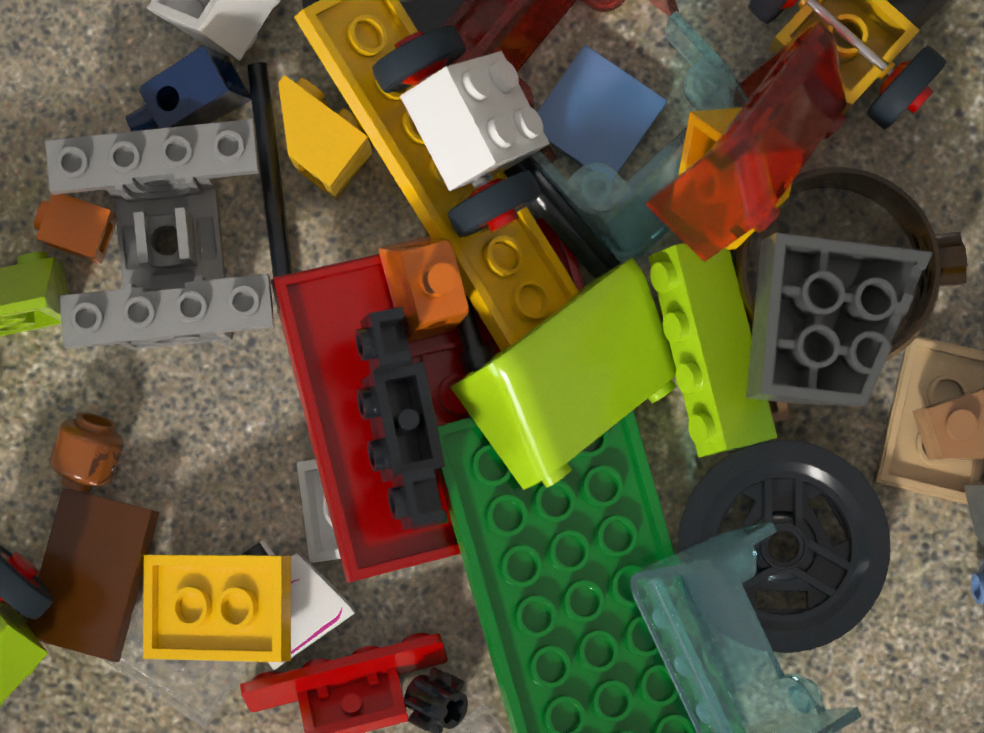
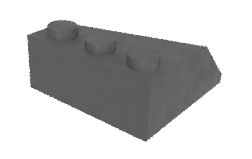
(827, 317)

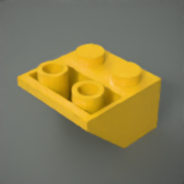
(320, 142)

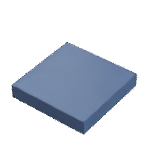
(598, 111)

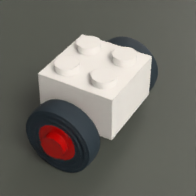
(470, 123)

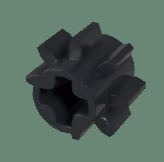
(436, 701)

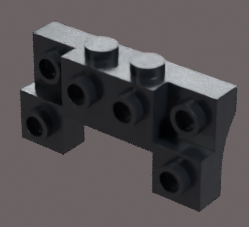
(401, 420)

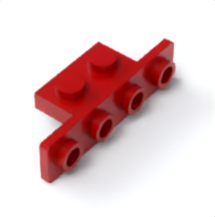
(351, 691)

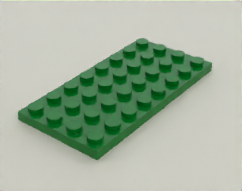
(557, 583)

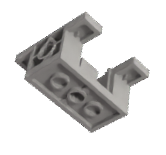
(162, 185)

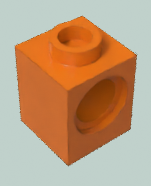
(75, 226)

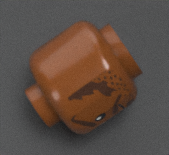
(86, 451)

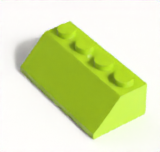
(710, 348)

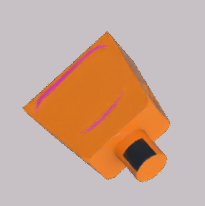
(426, 285)

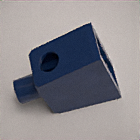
(202, 84)

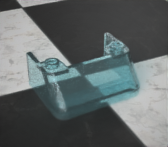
(618, 207)
(719, 647)

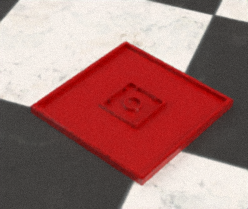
(319, 323)

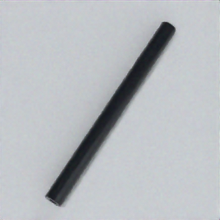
(269, 169)

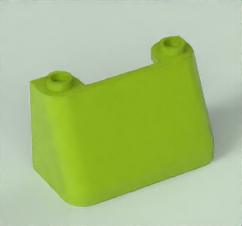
(572, 377)

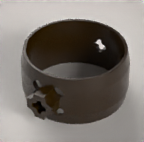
(945, 266)

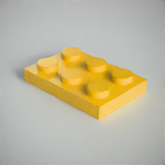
(217, 607)

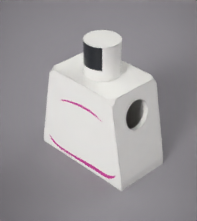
(314, 602)

